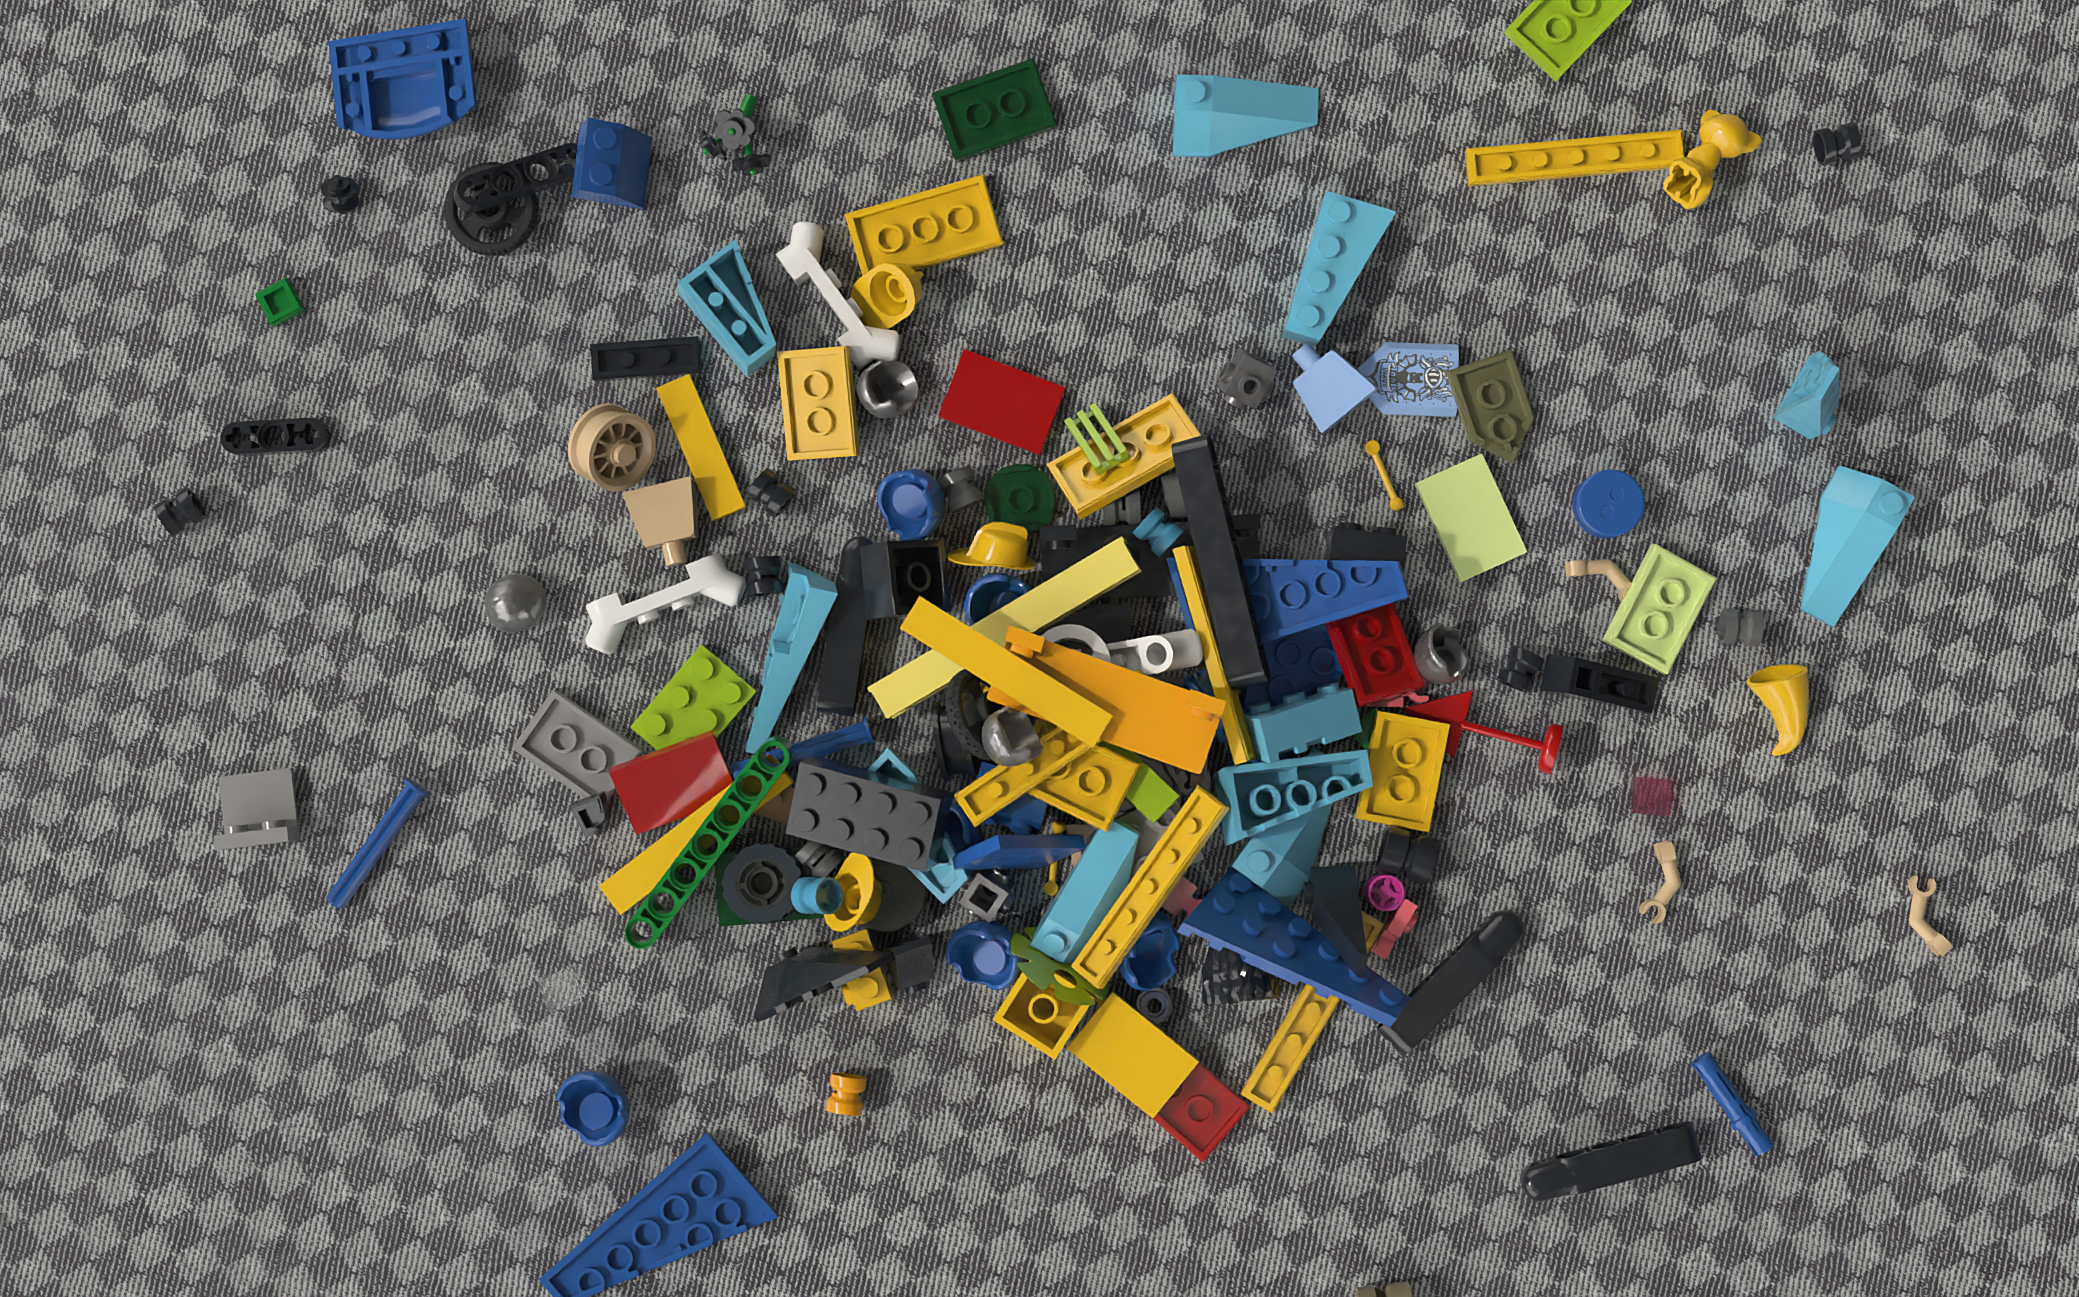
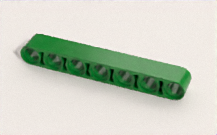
(701, 858)

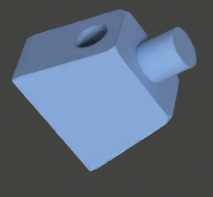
(1330, 386)

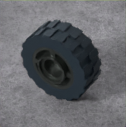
(740, 879)

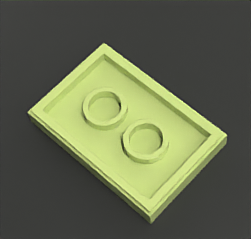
(1470, 518)
(1659, 609)

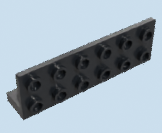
(1068, 545)

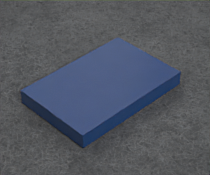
(1018, 851)

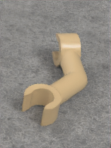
(1603, 566)
(1666, 856)
(1935, 941)

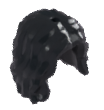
(1233, 981)

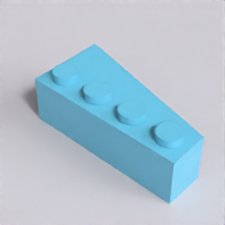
(1336, 254)
(1286, 789)

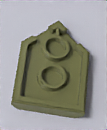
(1493, 404)

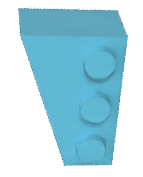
(728, 306)
(1302, 721)

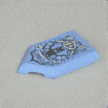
(1413, 378)

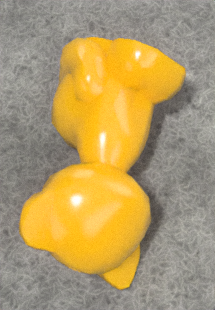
(1721, 137)

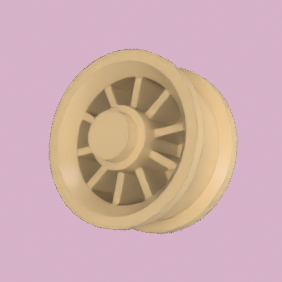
(611, 447)

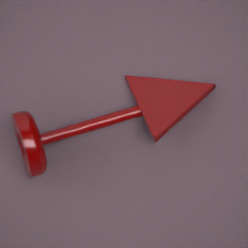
(1453, 711)

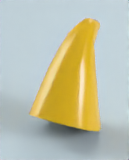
(1786, 695)

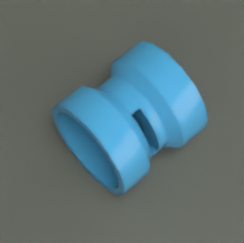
(1160, 534)
(817, 895)

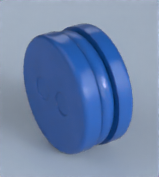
(1608, 504)

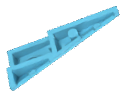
(796, 629)

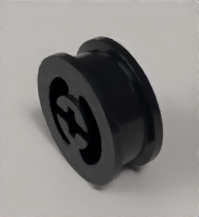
(951, 755)

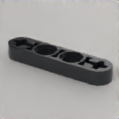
(519, 172)

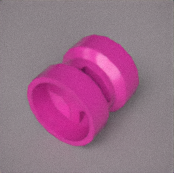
(1389, 892)

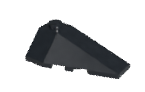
(811, 973)

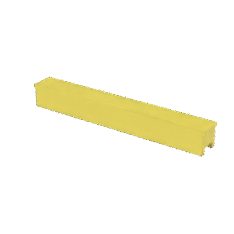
(1029, 612)

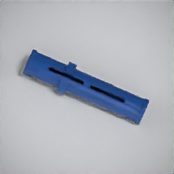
(1740, 1115)

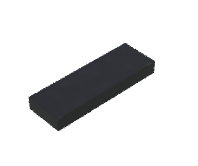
(646, 359)

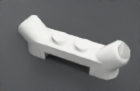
(802, 262)
(612, 614)
(1156, 652)

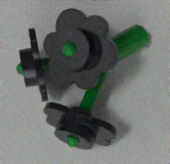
(735, 129)

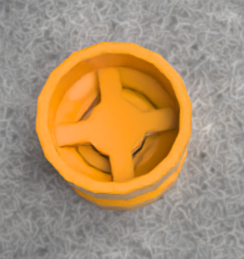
(846, 1097)

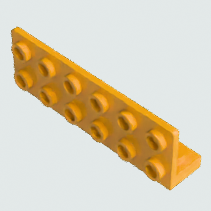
(1146, 712)

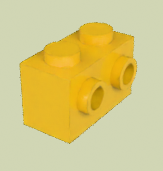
(871, 987)

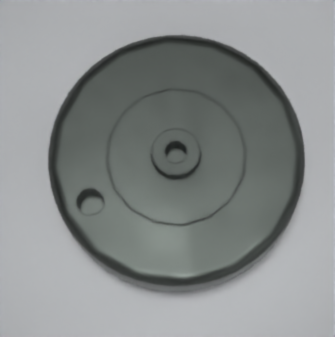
(901, 898)

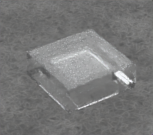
(560, 990)

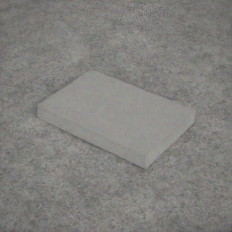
(575, 746)

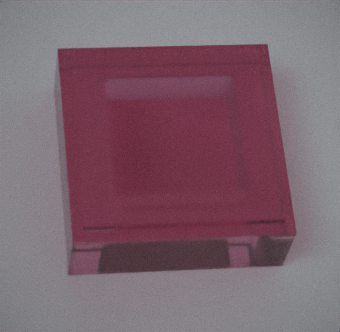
(1651, 796)

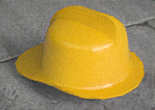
(887, 294)
(996, 545)
(860, 894)

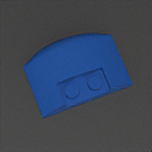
(403, 80)

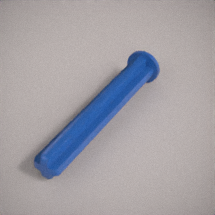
(820, 745)
(376, 843)

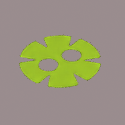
(1042, 971)

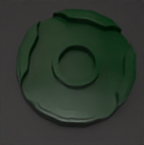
(1020, 497)

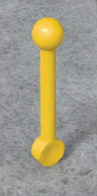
(1372, 448)
(1051, 886)

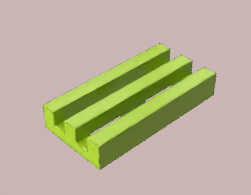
(1085, 420)

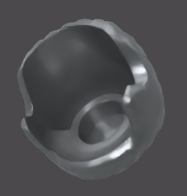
(888, 389)
(515, 602)
(1440, 655)
(1010, 738)

